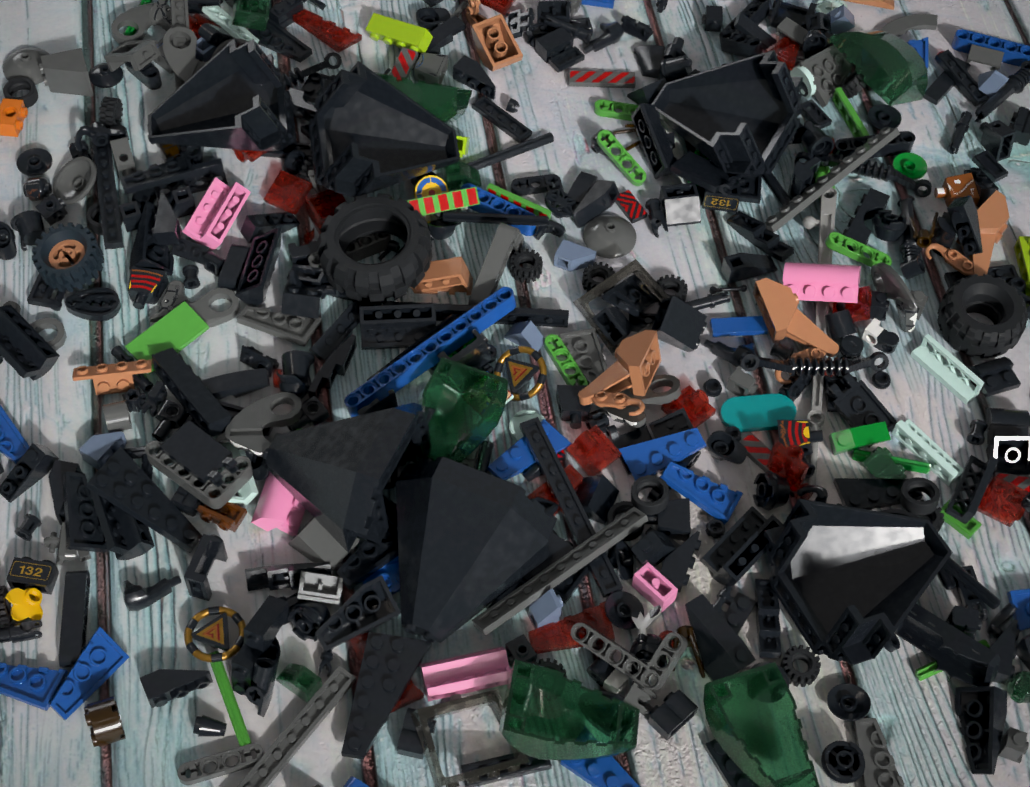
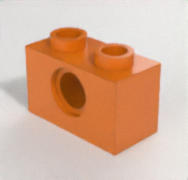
(12, 117)

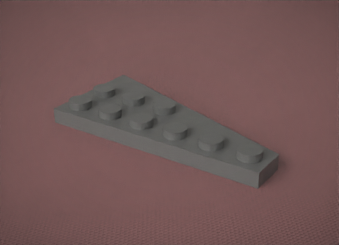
(828, 70)

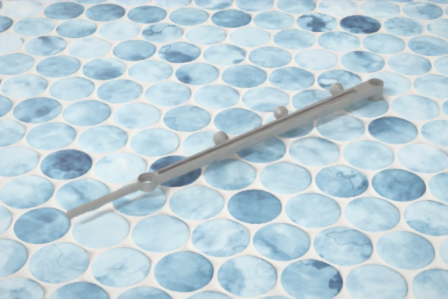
(826, 226)

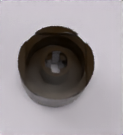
(105, 722)

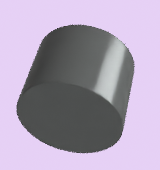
(117, 416)

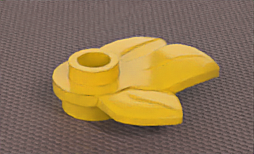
(25, 603)

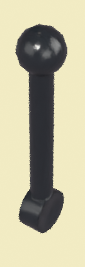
(713, 290)

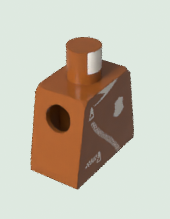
(957, 187)

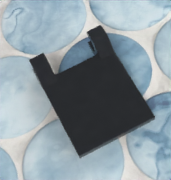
(627, 439)

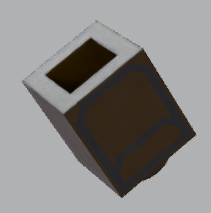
(169, 150)

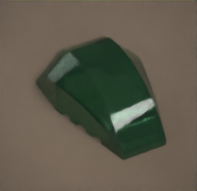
(887, 63)
(441, 100)
(464, 403)
(563, 719)
(759, 728)

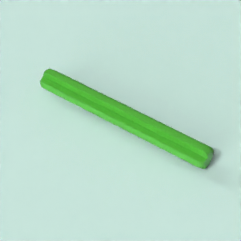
(230, 702)

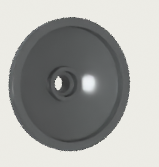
(24, 64)
(75, 180)
(609, 236)

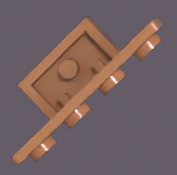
(112, 377)

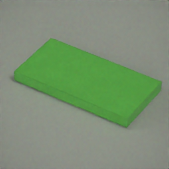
(173, 330)

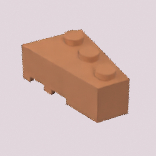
(446, 276)

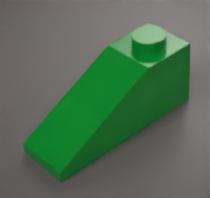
(858, 437)

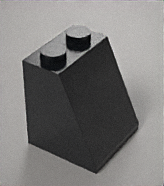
(679, 324)

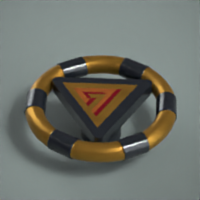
(522, 372)
(214, 634)

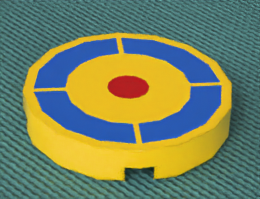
(429, 186)

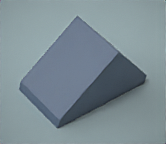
(991, 82)
(526, 335)

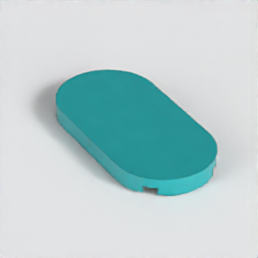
(757, 412)

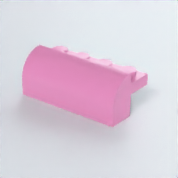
(216, 213)
(823, 281)
(278, 508)
(465, 673)

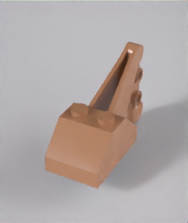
(492, 38)
(992, 222)
(784, 320)
(634, 370)

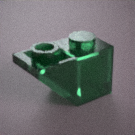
(460, 174)
(882, 466)
(300, 681)

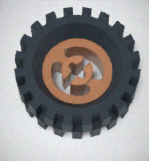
(55, 267)

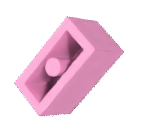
(654, 586)

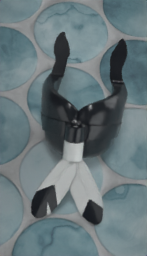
(646, 644)

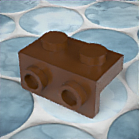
(227, 517)

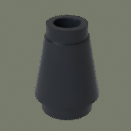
(208, 726)

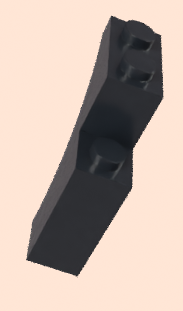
(257, 640)

